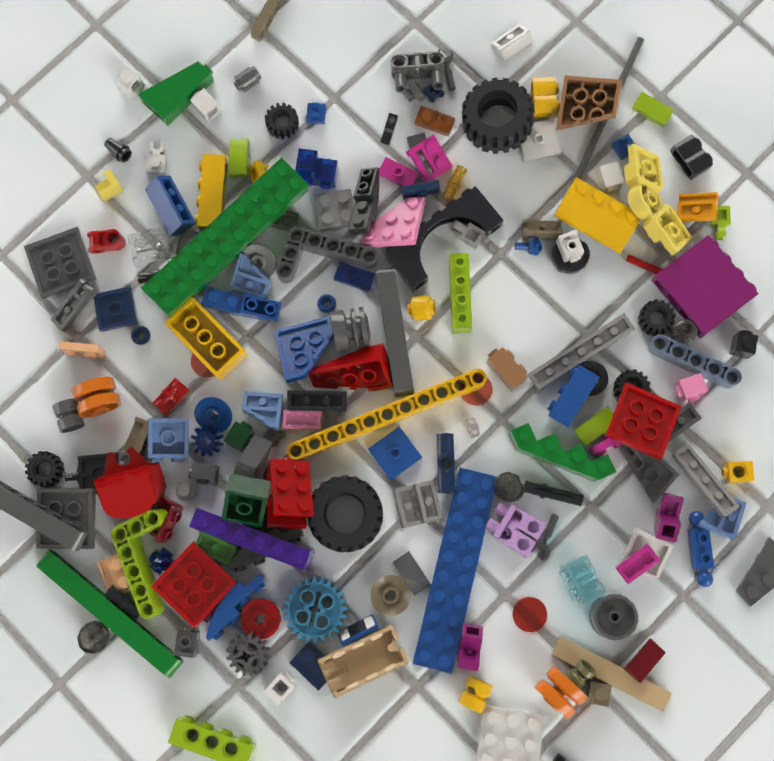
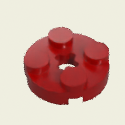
(261, 607)

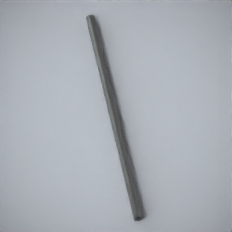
(600, 127)

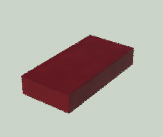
(644, 660)

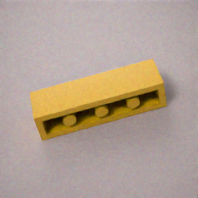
(212, 189)

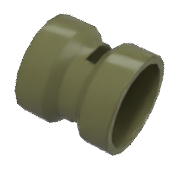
(581, 673)

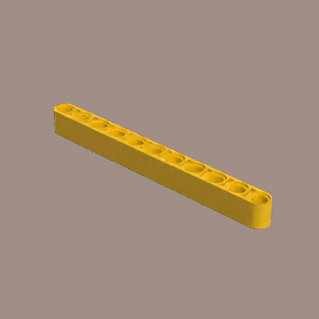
(393, 407)

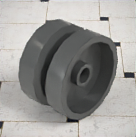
(622, 625)

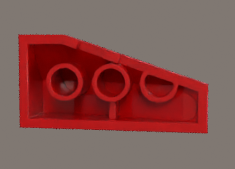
(359, 369)

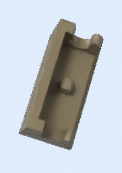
(542, 229)
(137, 437)

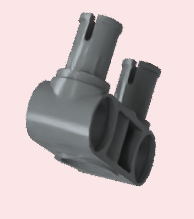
(418, 66)

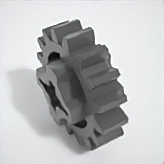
(247, 661)

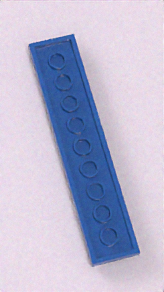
(455, 571)

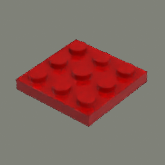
(643, 421)
(194, 584)

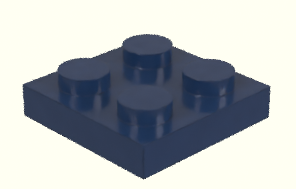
(115, 309)

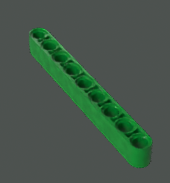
(109, 614)

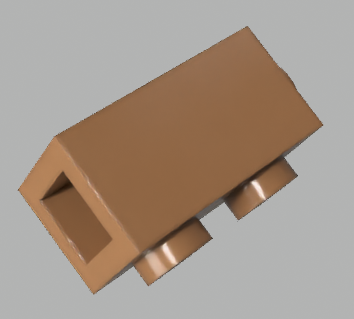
(506, 368)

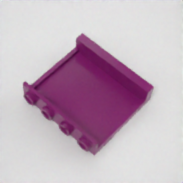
(704, 285)

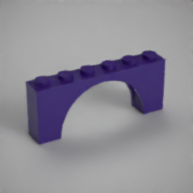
(252, 539)

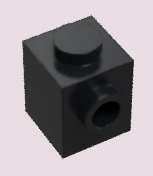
(743, 344)

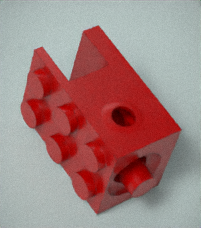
(289, 493)

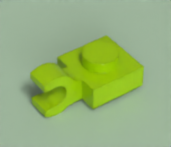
(723, 220)

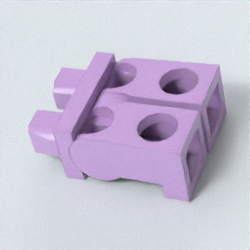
(509, 529)

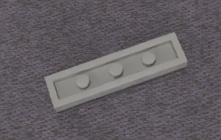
(705, 481)

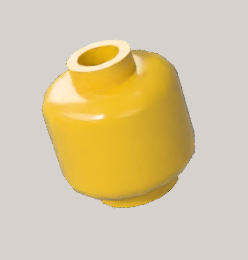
(421, 308)

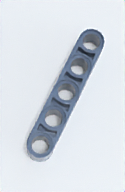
(704, 361)

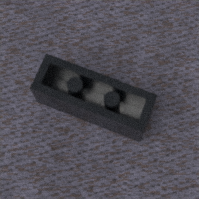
(317, 400)

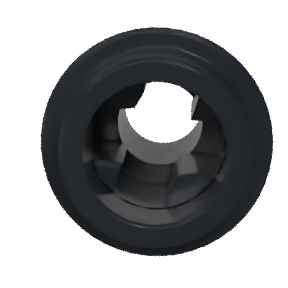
(119, 150)

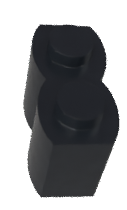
(691, 157)

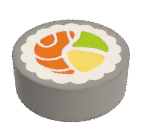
(472, 427)

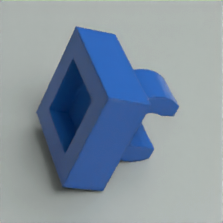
(316, 113)
(621, 146)

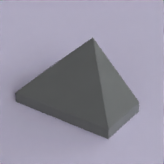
(411, 573)

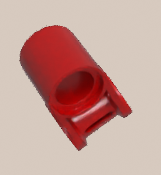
(102, 241)

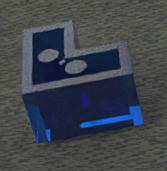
(316, 170)

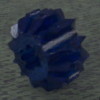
(202, 444)

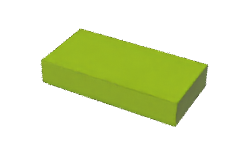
(652, 109)

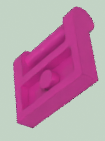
(433, 155)

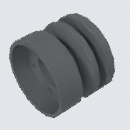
(350, 328)

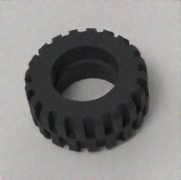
(493, 94)
(364, 533)

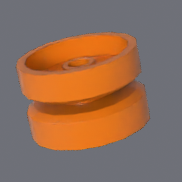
(96, 397)
(560, 692)

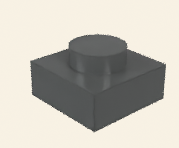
(414, 140)

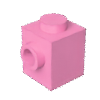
(690, 388)

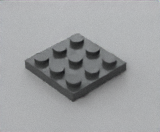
(59, 262)
(73, 504)

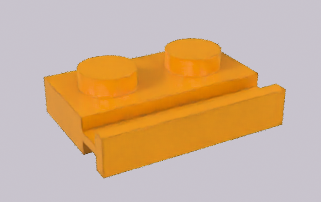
(698, 207)

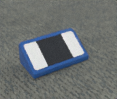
(358, 630)

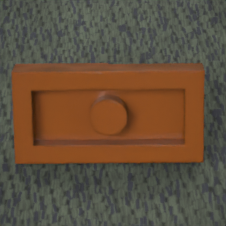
(434, 121)

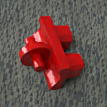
(171, 397)

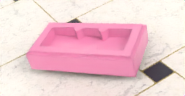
(302, 420)

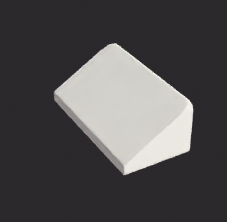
(512, 42)

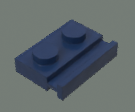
(307, 665)

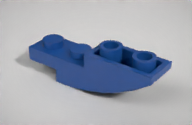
(241, 305)
(227, 611)

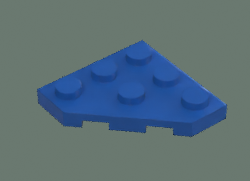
(302, 346)

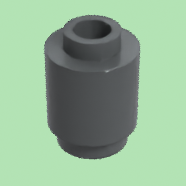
(247, 79)

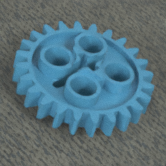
(296, 606)

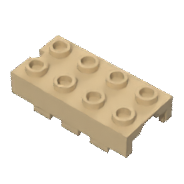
(362, 661)

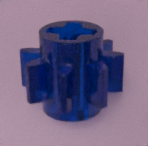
(160, 560)

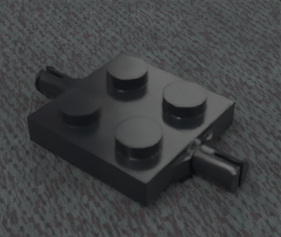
(89, 468)

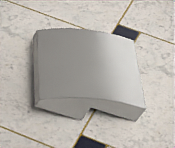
(417, 504)

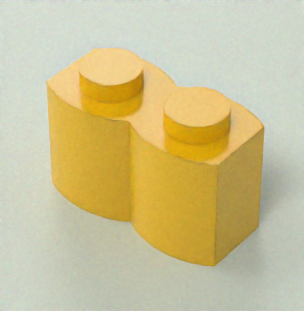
(544, 97)

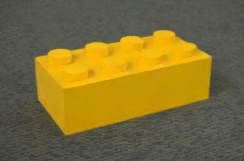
(206, 338)

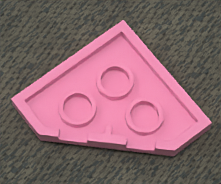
(397, 226)

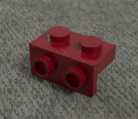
(174, 515)

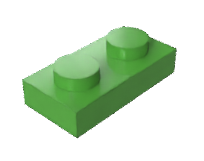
(217, 548)

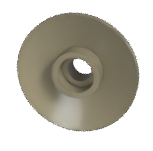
(380, 598)

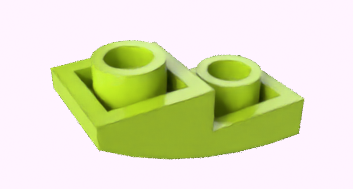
(238, 157)
(594, 426)

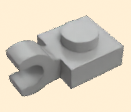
(470, 235)

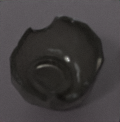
(508, 487)
(93, 637)

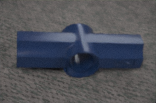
(446, 476)

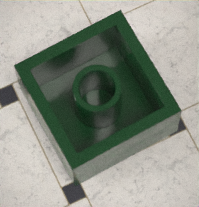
(245, 500)

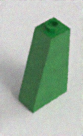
(174, 93)

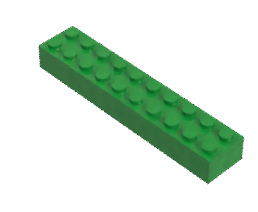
(226, 237)

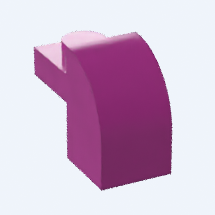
(667, 517)
(470, 647)

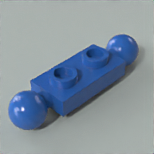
(700, 549)

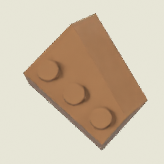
(588, 101)

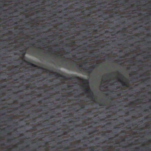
(448, 72)
(547, 534)

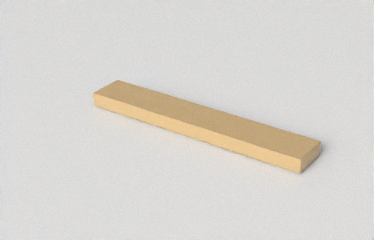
(612, 674)

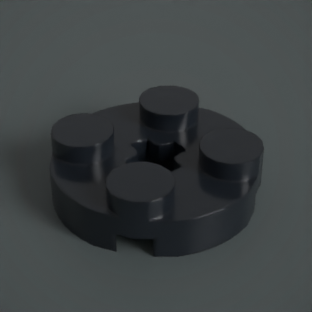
(568, 267)

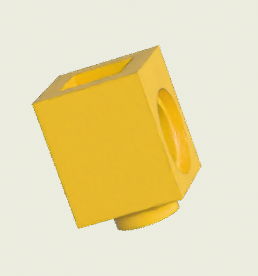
(745, 468)

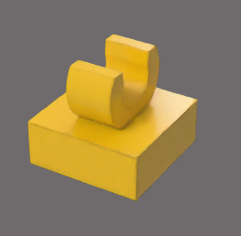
(257, 170)

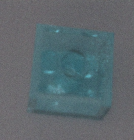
(581, 579)

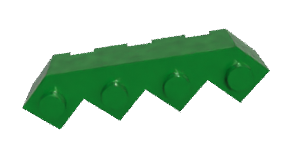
(550, 451)

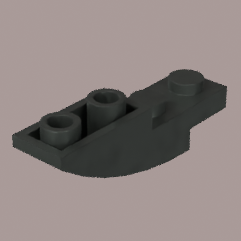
(366, 199)
(247, 556)

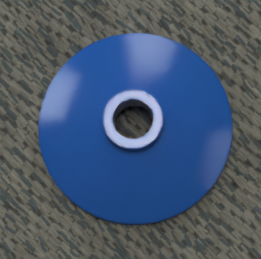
(205, 415)

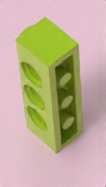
(460, 293)
(181, 738)

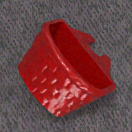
(130, 488)

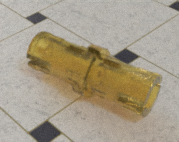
(454, 183)

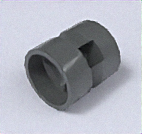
(68, 416)

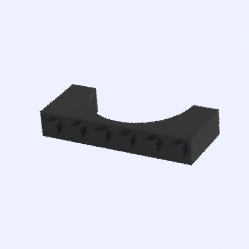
(468, 208)

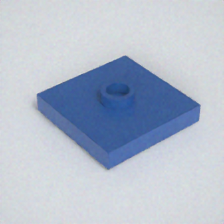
(395, 453)

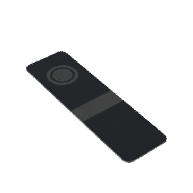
(389, 128)

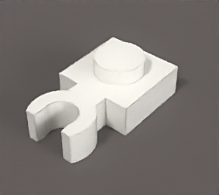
(157, 160)

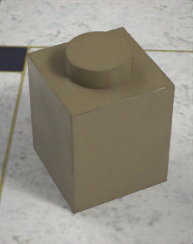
(598, 693)

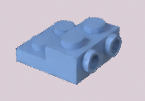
(167, 439)

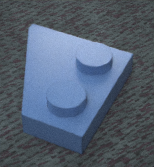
(250, 279)
(264, 407)
(724, 527)

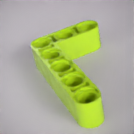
(139, 560)

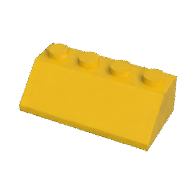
(597, 215)

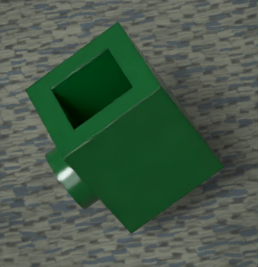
(239, 436)

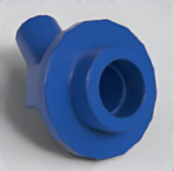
(533, 246)

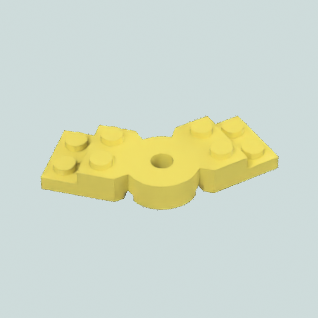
(645, 181)

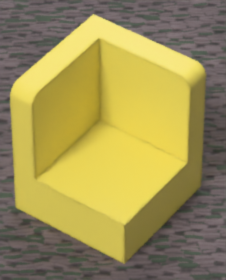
(109, 187)

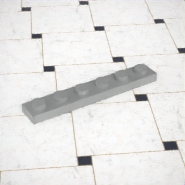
(581, 351)

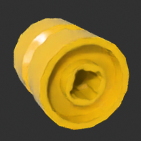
(475, 694)

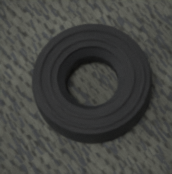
(600, 371)

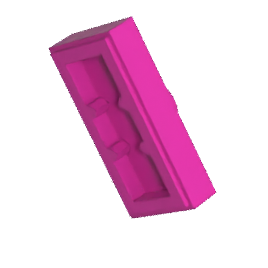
(397, 173)
(637, 563)

